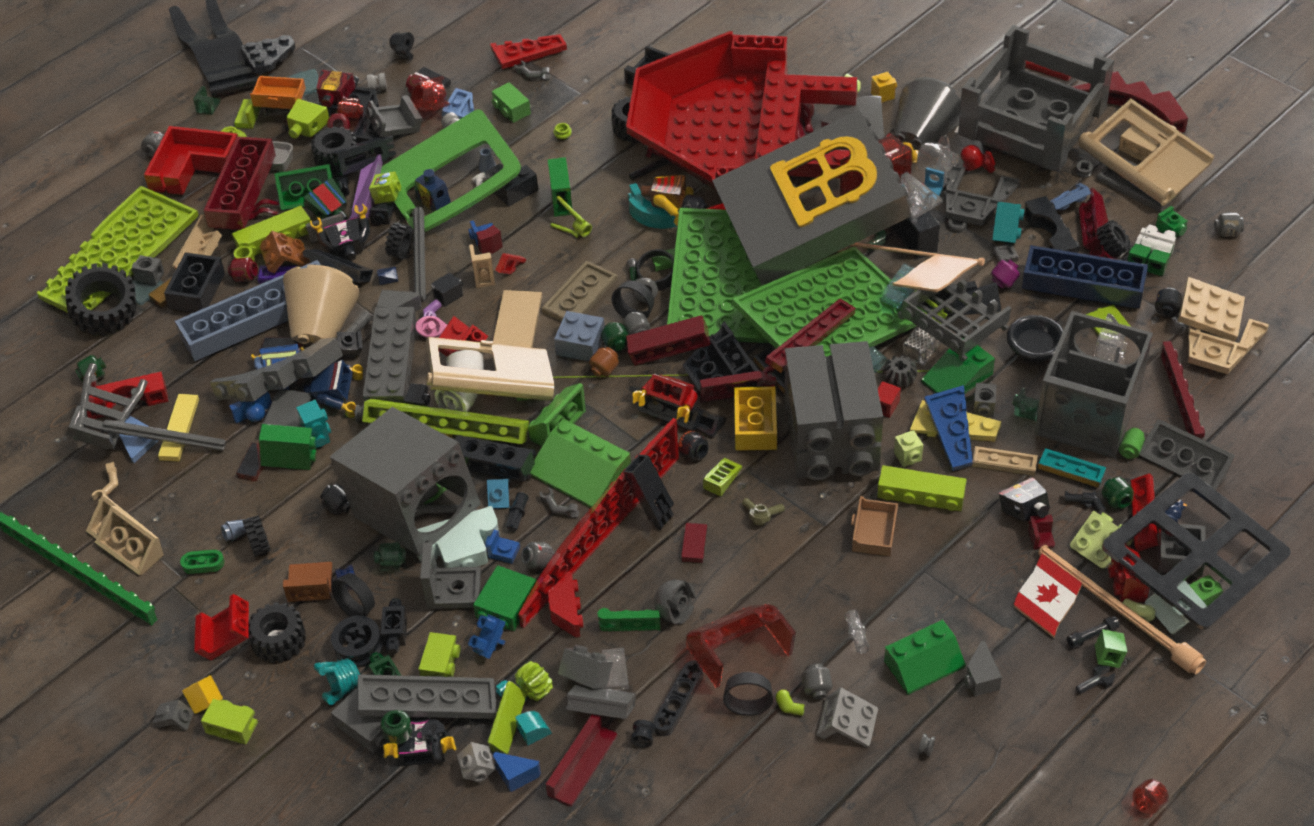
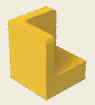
(201, 694)

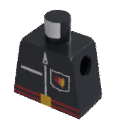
(1025, 500)

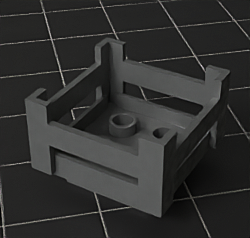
(1031, 113)

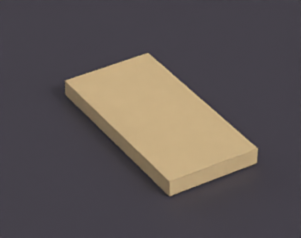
(518, 318)

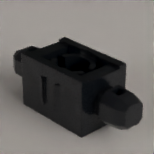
(394, 637)

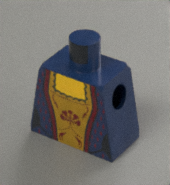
(431, 191)

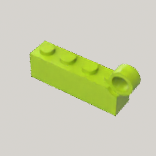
(289, 223)

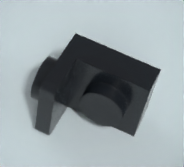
(381, 213)

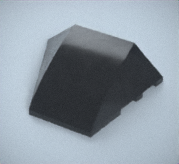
(719, 359)

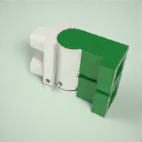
(1153, 248)

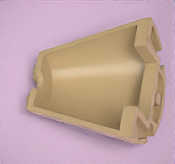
(318, 301)

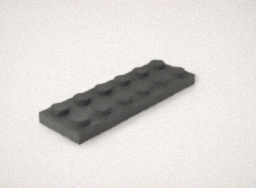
(426, 696)

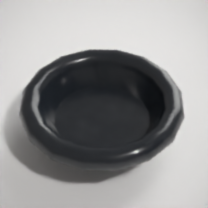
(1034, 337)

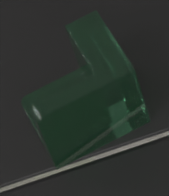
(205, 104)

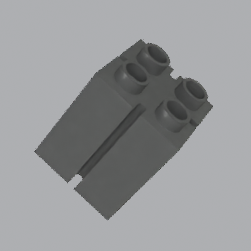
(833, 410)

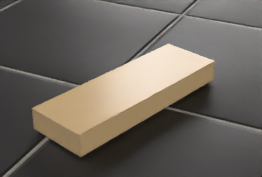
(1004, 460)

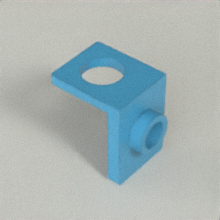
(935, 186)
(498, 493)

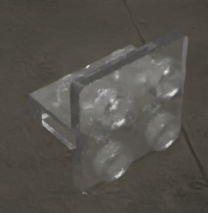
(920, 195)

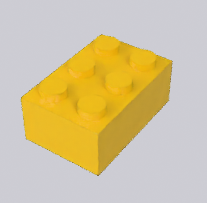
(755, 418)

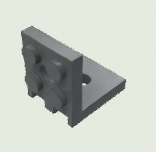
(439, 583)

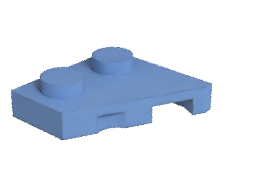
(460, 103)
(1079, 194)
(136, 446)

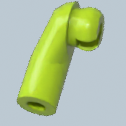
(786, 704)

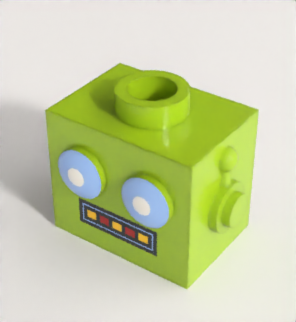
(385, 187)

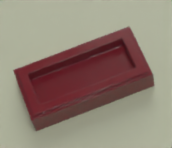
(694, 542)

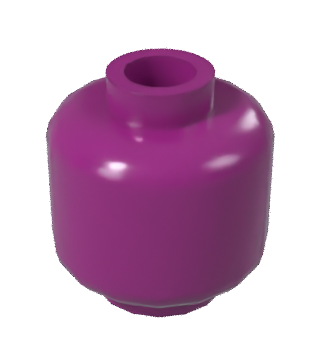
(1005, 273)

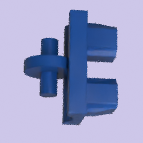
(489, 636)

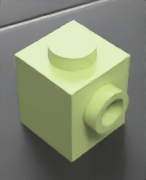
(908, 448)

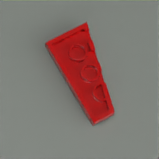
(527, 50)

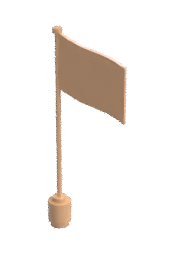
(933, 273)

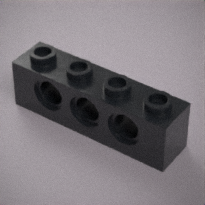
(496, 458)

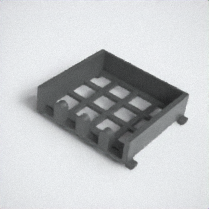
(944, 335)

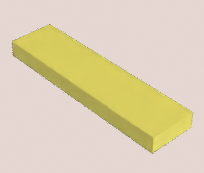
(180, 421)

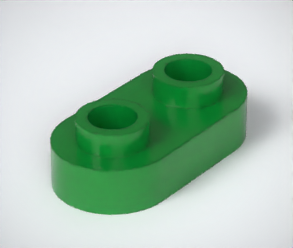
(203, 561)

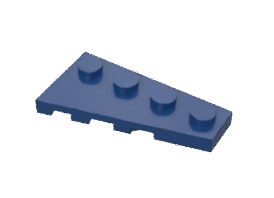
(951, 423)

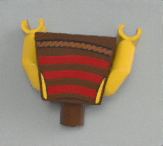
(668, 193)

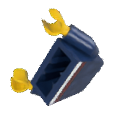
(333, 385)

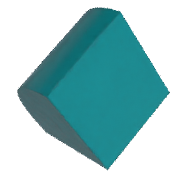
(532, 727)

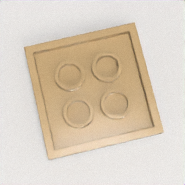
(1211, 309)

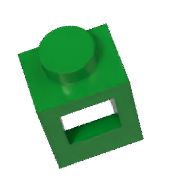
(1171, 221)

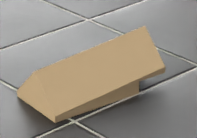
(124, 536)

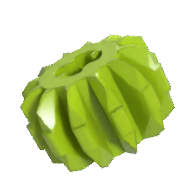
(533, 681)

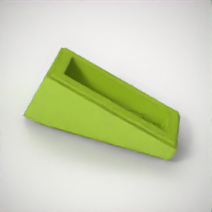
(720, 487)

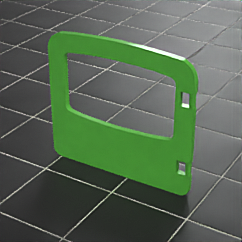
(443, 148)

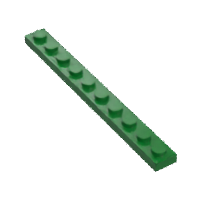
(79, 570)

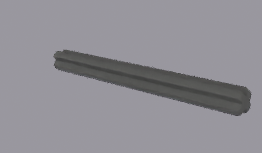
(419, 252)
(163, 435)

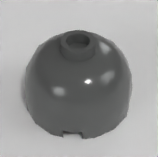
(674, 601)

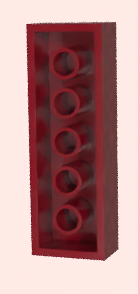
(240, 183)

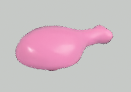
(430, 326)

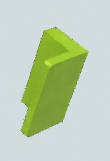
(247, 115)

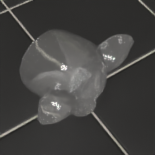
(937, 157)

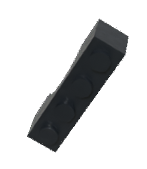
(1042, 215)

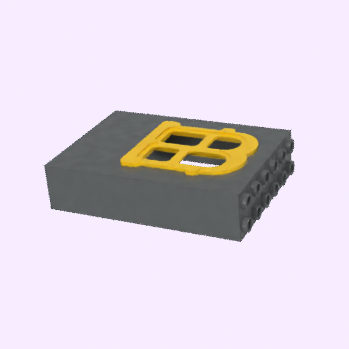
(772, 219)

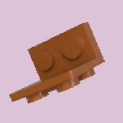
(308, 582)

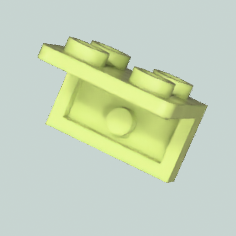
(1091, 537)

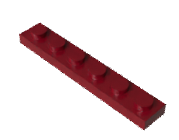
(813, 332)
(1180, 390)

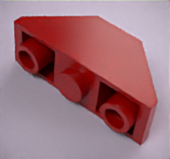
(565, 605)

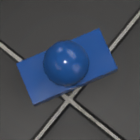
(251, 410)

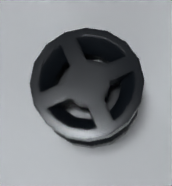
(642, 733)

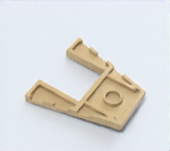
(1220, 353)

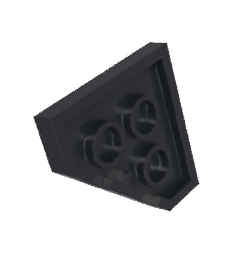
(266, 53)

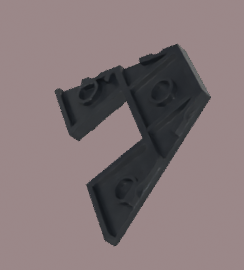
(364, 129)

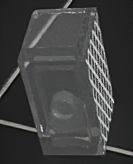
(919, 346)

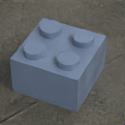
(579, 336)

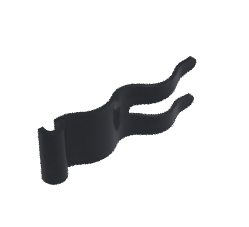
(218, 58)

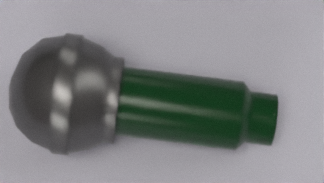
(631, 265)

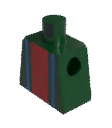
(326, 200)

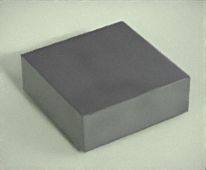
(1006, 253)

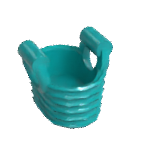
(341, 678)

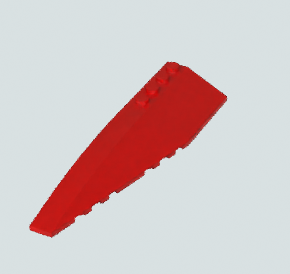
(599, 523)

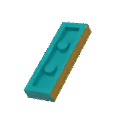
(1072, 468)

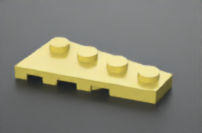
(979, 427)

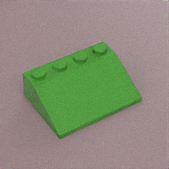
(579, 463)

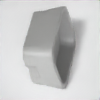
(283, 157)

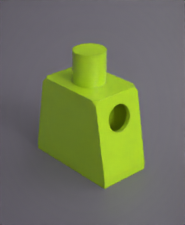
(306, 118)

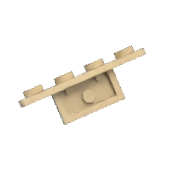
(200, 241)

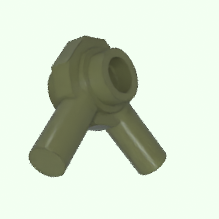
(760, 513)

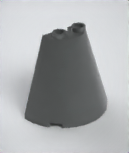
(926, 111)

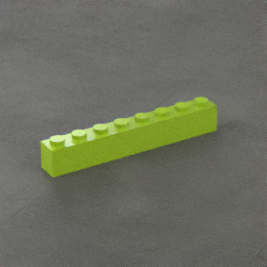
(454, 421)

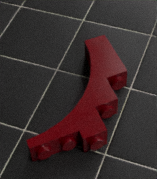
(1160, 104)

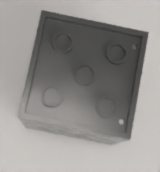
(1087, 397)
(395, 470)

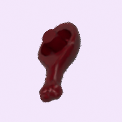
(807, 113)

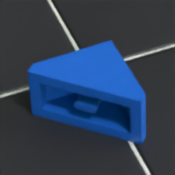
(516, 770)

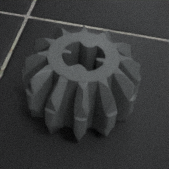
(900, 371)

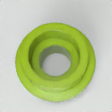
(562, 131)

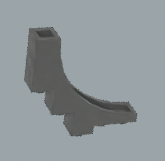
(279, 375)

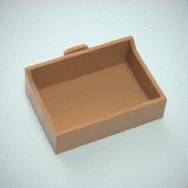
(874, 527)

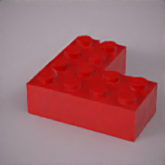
(184, 152)

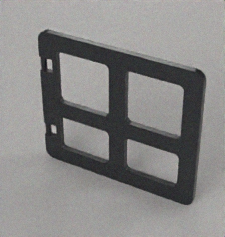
(1200, 552)

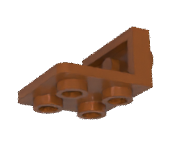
(279, 247)

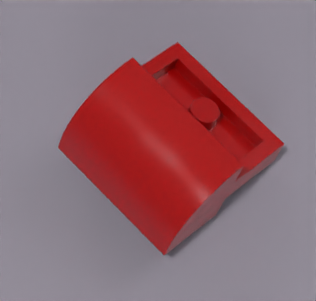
(459, 331)

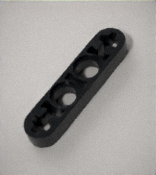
(675, 696)

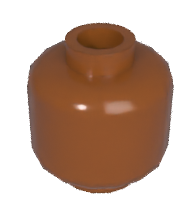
(603, 362)

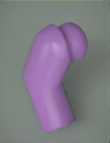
(432, 308)

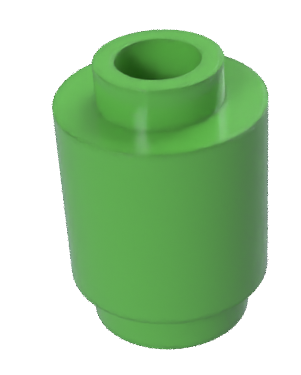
(1132, 443)

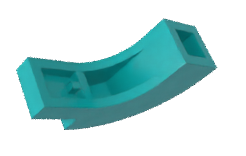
(645, 213)

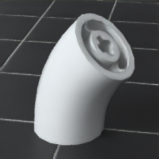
(460, 400)

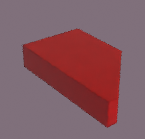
(508, 263)

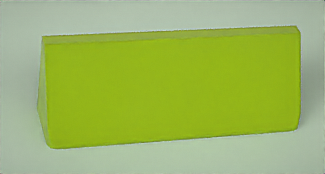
(505, 723)

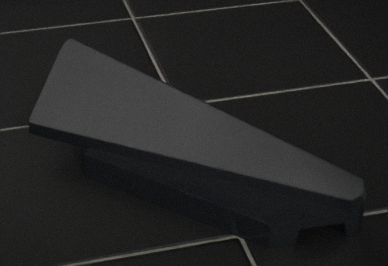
(989, 291)
(698, 418)

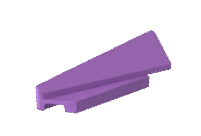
(363, 193)

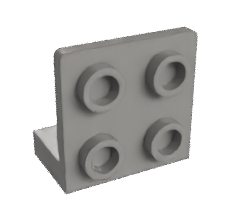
(849, 716)

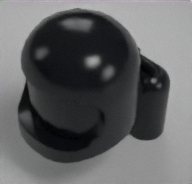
(402, 44)

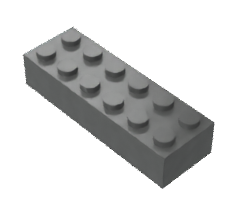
(390, 354)

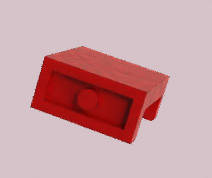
(223, 630)

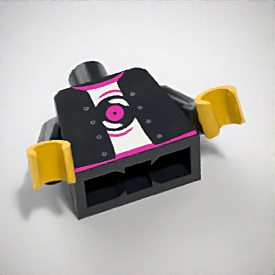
(345, 237)
(415, 750)

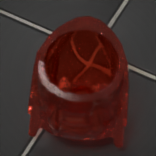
(429, 94)

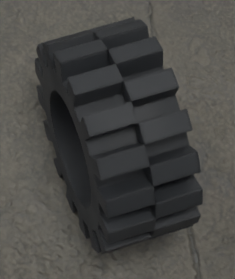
(1113, 238)
(399, 240)
(256, 535)

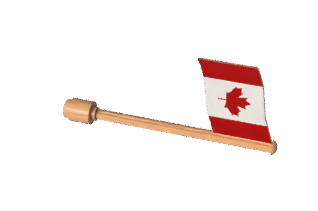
(1053, 591)

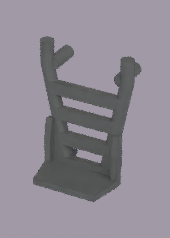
(79, 419)

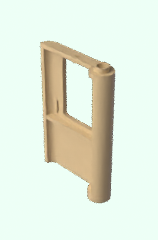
(517, 373)

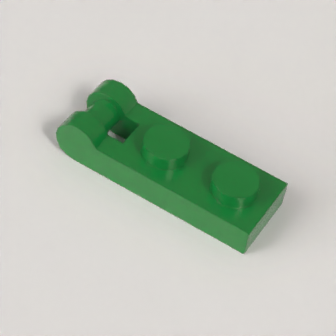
(628, 620)

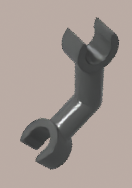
(543, 73)
(570, 510)

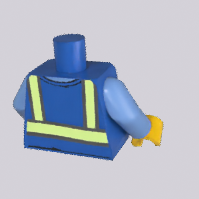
(275, 354)

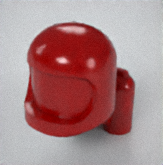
(973, 159)

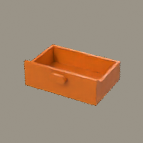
(277, 92)

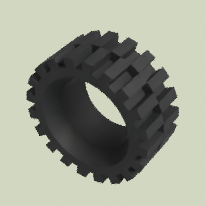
(98, 280)

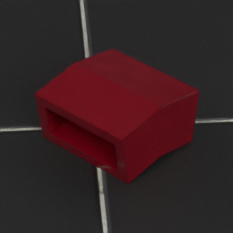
(489, 240)

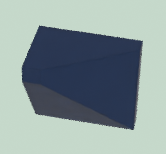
(387, 275)

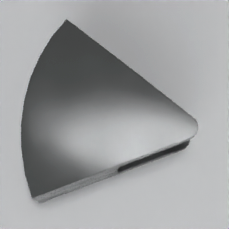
(868, 106)

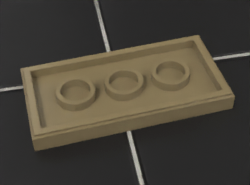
(580, 291)

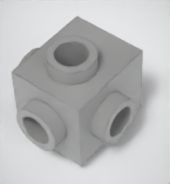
(476, 762)

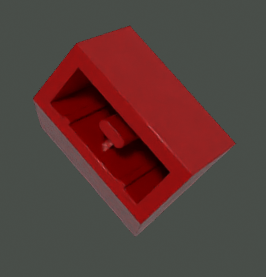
(1125, 584)

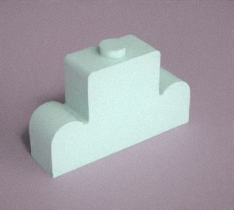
(465, 542)

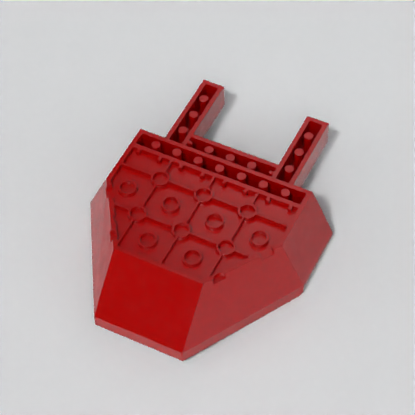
(728, 105)

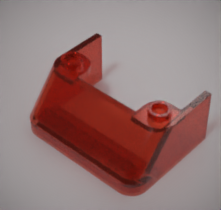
(710, 636)

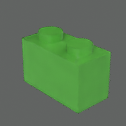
(511, 102)

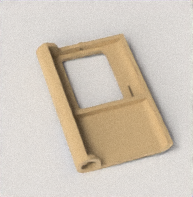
(1165, 169)

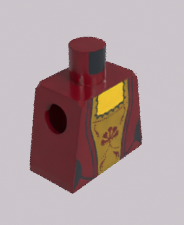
(334, 86)

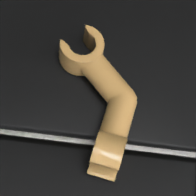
(113, 482)

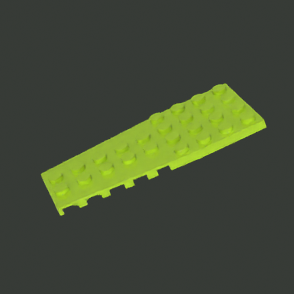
(135, 228)

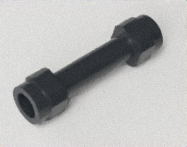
(1077, 639)

